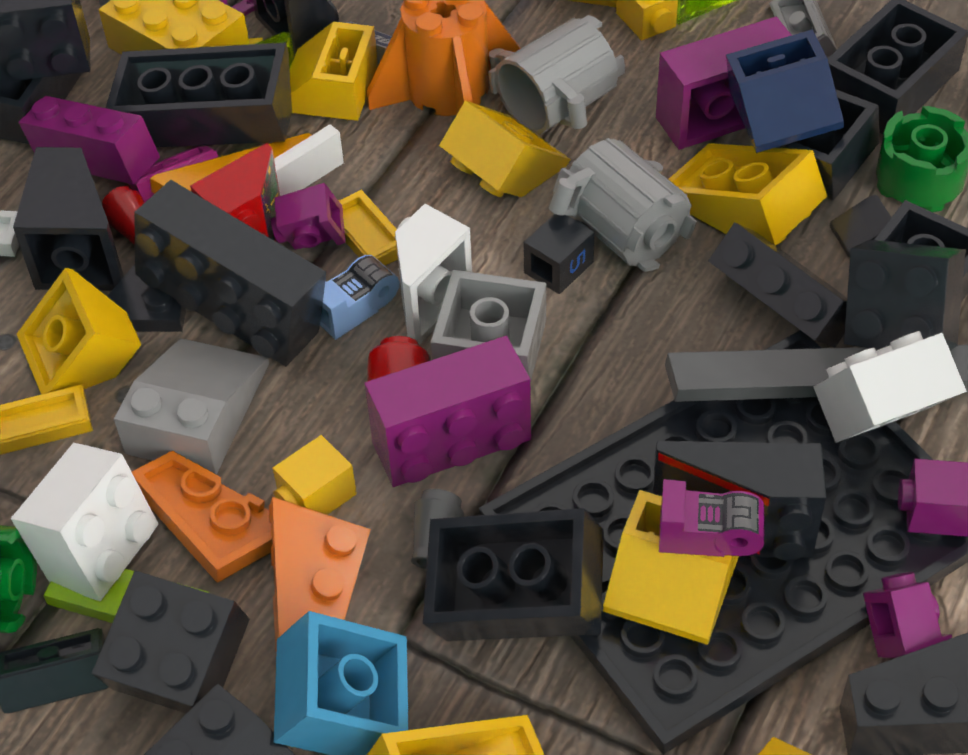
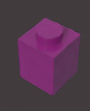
(936, 497)

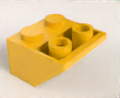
(334, 71)
(665, 589)

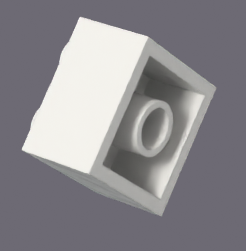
(888, 384)
(86, 520)

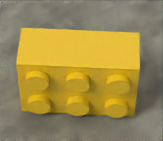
(171, 24)

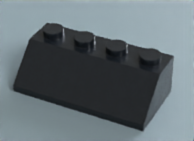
(207, 93)

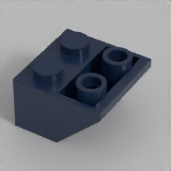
(784, 91)

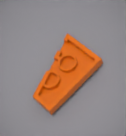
(207, 517)

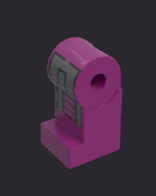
(710, 522)

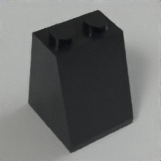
(64, 222)

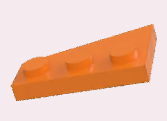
(313, 563)

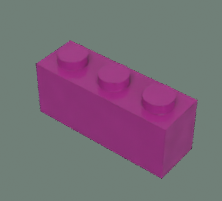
(111, 140)

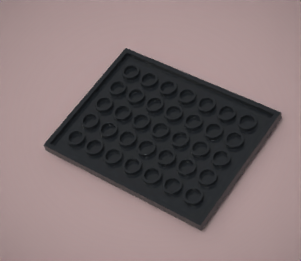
(774, 608)

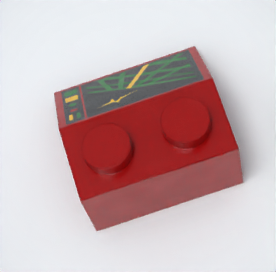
(245, 189)

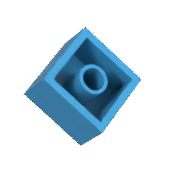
(339, 685)

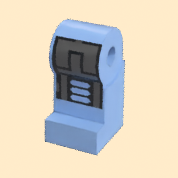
(356, 295)

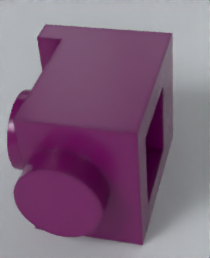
(308, 217)
(903, 616)

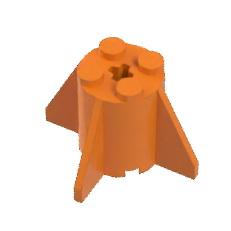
(439, 55)

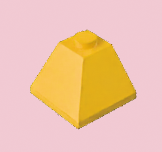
(76, 336)

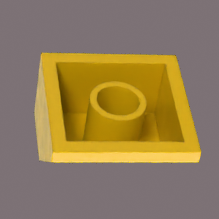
(500, 151)

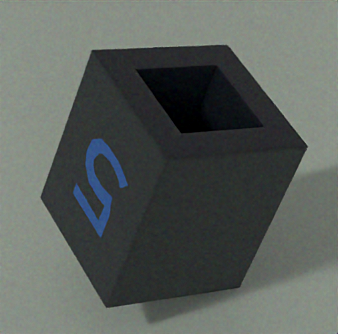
(559, 252)

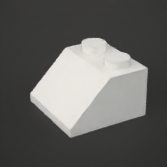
(427, 252)

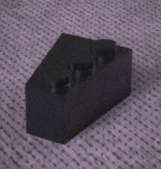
(910, 703)

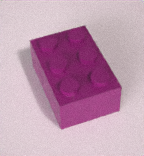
(695, 88)
(449, 411)

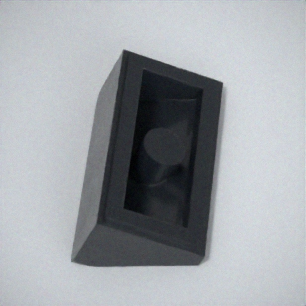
(50, 671)

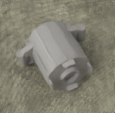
(556, 75)
(624, 202)

